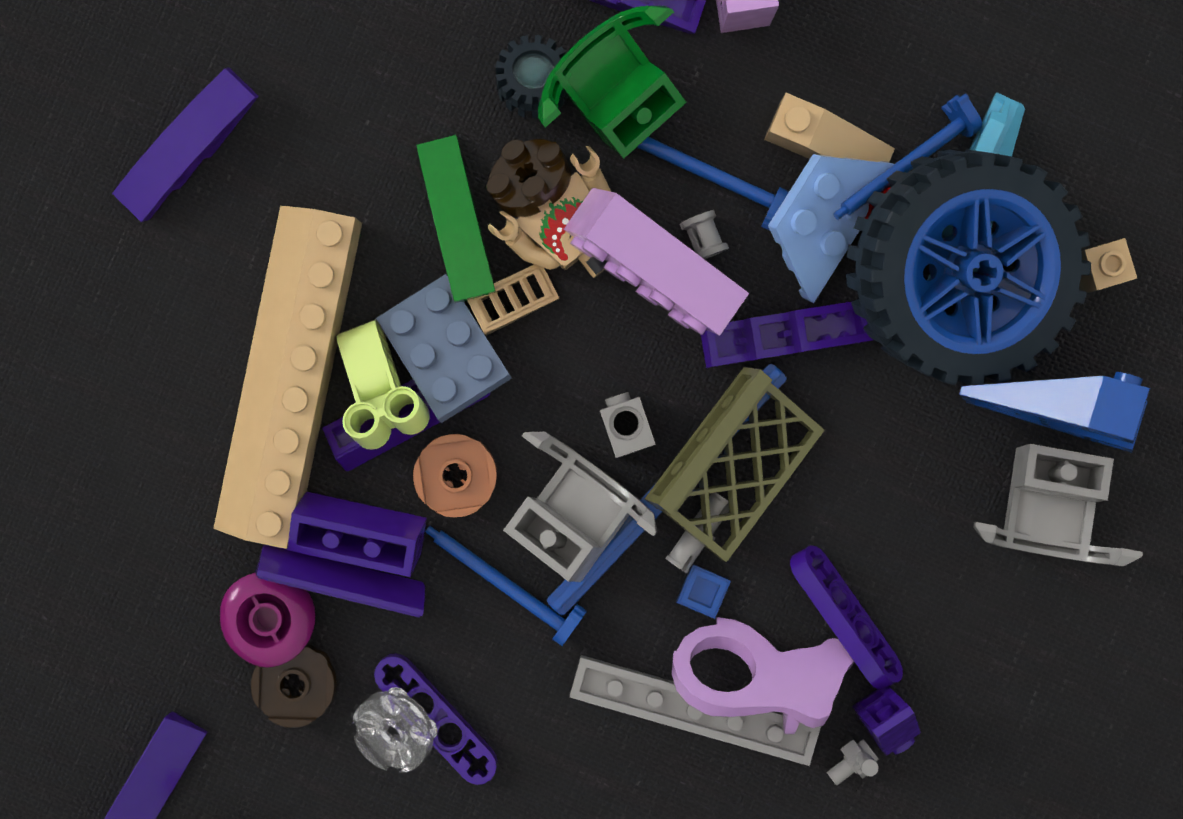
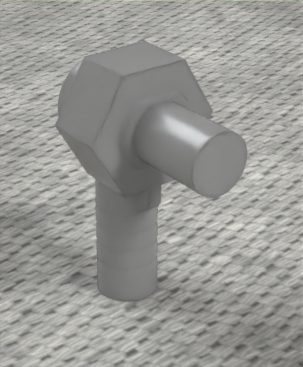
(857, 759)

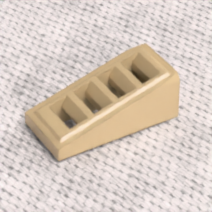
(481, 314)

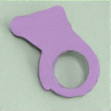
(790, 682)

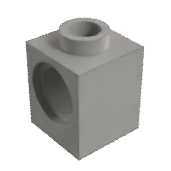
(640, 438)

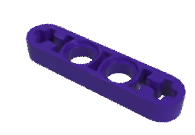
(847, 617)
(442, 713)

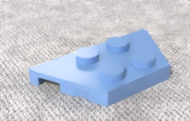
(805, 221)

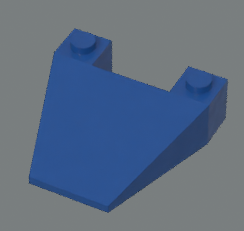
(1085, 407)

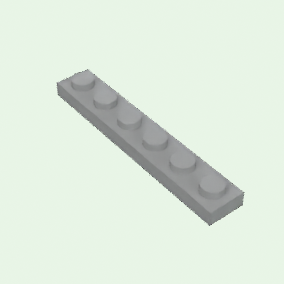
(659, 702)

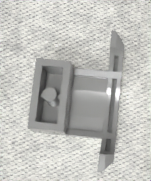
(1055, 506)
(574, 512)

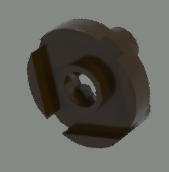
(518, 162)
(296, 711)

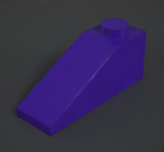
(888, 720)

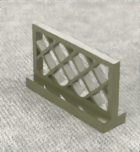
(709, 441)

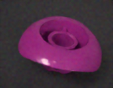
(266, 620)

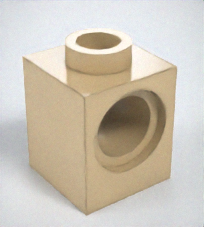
(1109, 266)

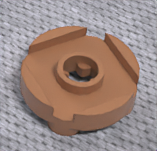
(441, 494)

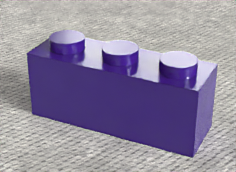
(356, 534)

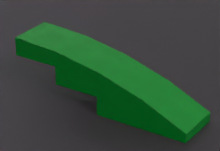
(455, 219)

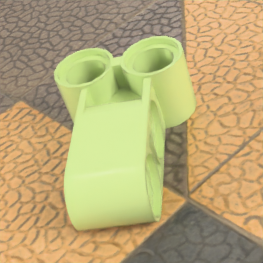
(376, 388)

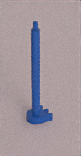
(964, 121)
(717, 176)
(563, 627)

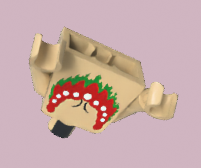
(541, 236)

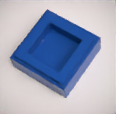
(703, 591)

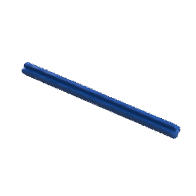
(569, 593)

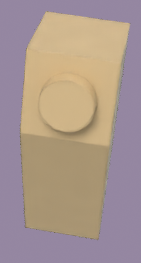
(814, 130)

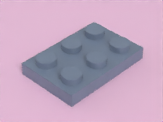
(443, 349)

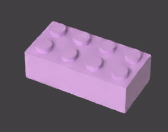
(657, 261)

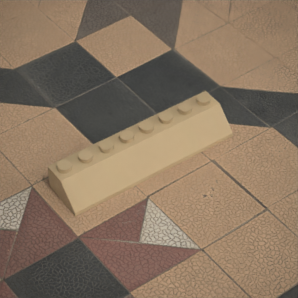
(287, 374)

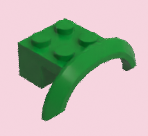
(614, 82)

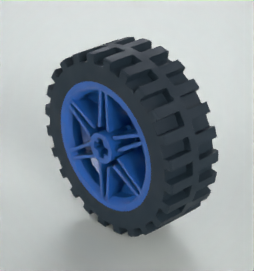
(906, 236)

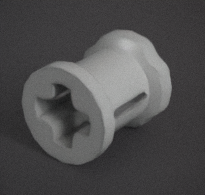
(704, 235)

